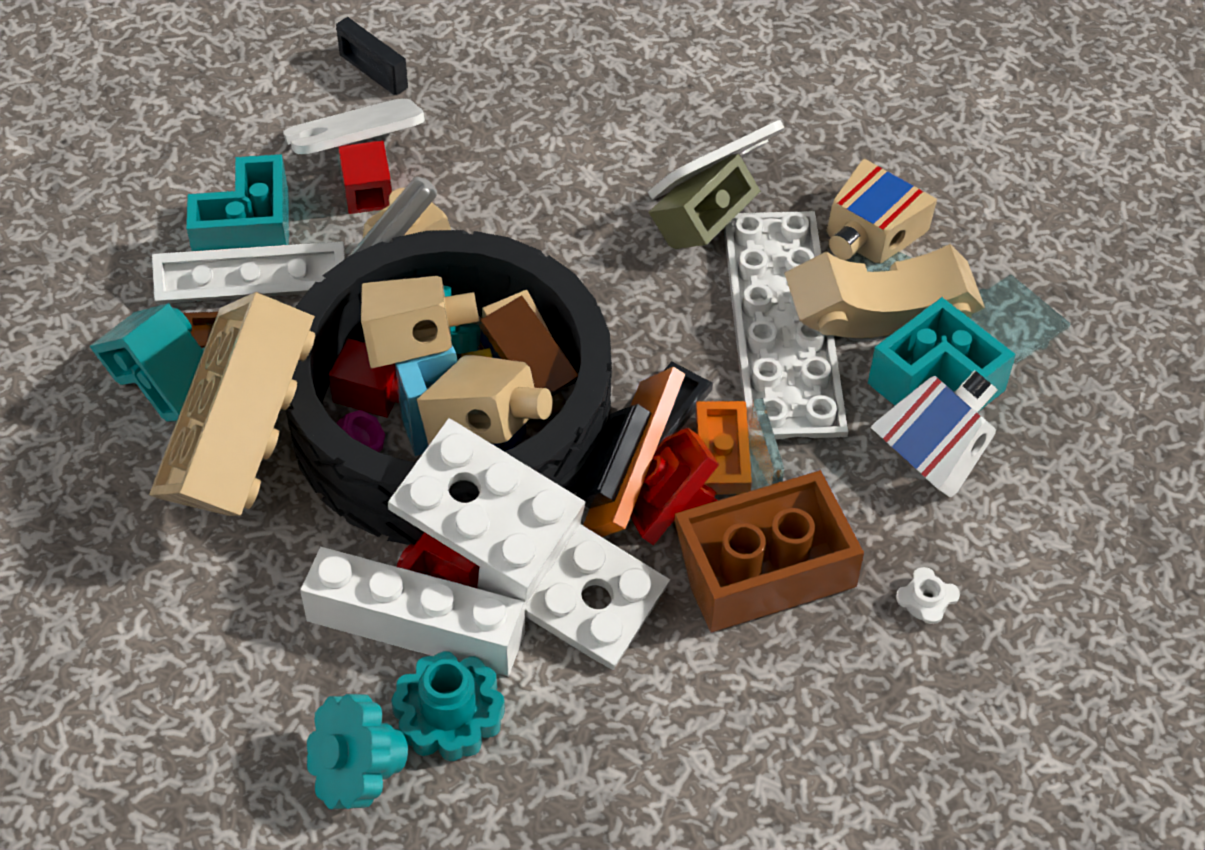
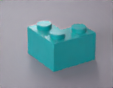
(245, 217)
(941, 345)
(155, 353)

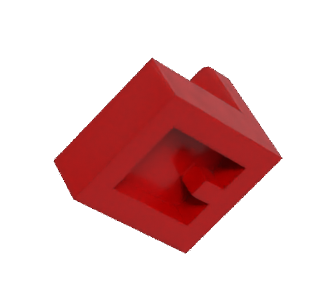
(439, 561)

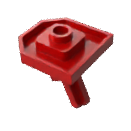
(674, 483)

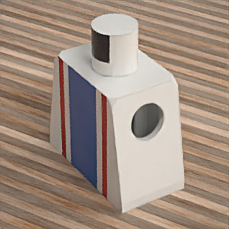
(941, 430)

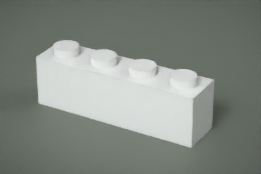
(412, 610)

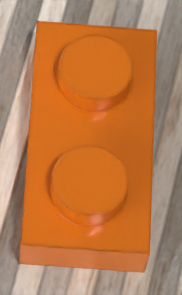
(725, 433)

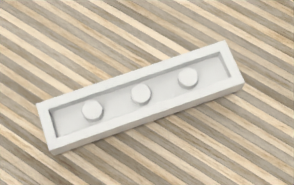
(242, 271)

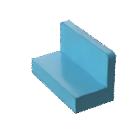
(413, 380)

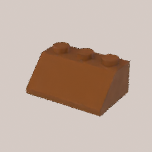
(768, 550)

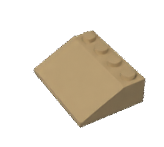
(234, 406)

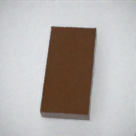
(522, 337)

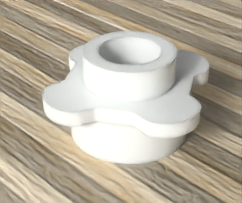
(923, 607)

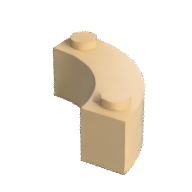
(855, 303)

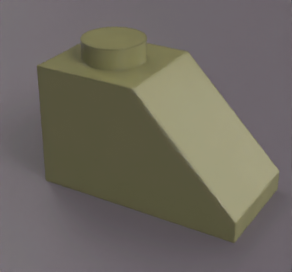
(705, 203)

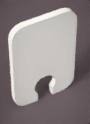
(353, 126)
(743, 146)

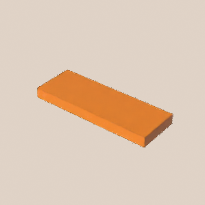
(657, 396)

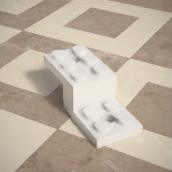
(529, 542)

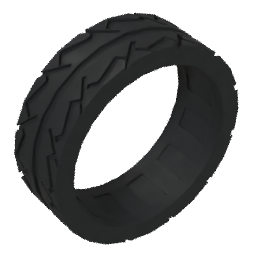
(494, 267)

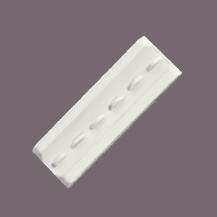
(777, 353)

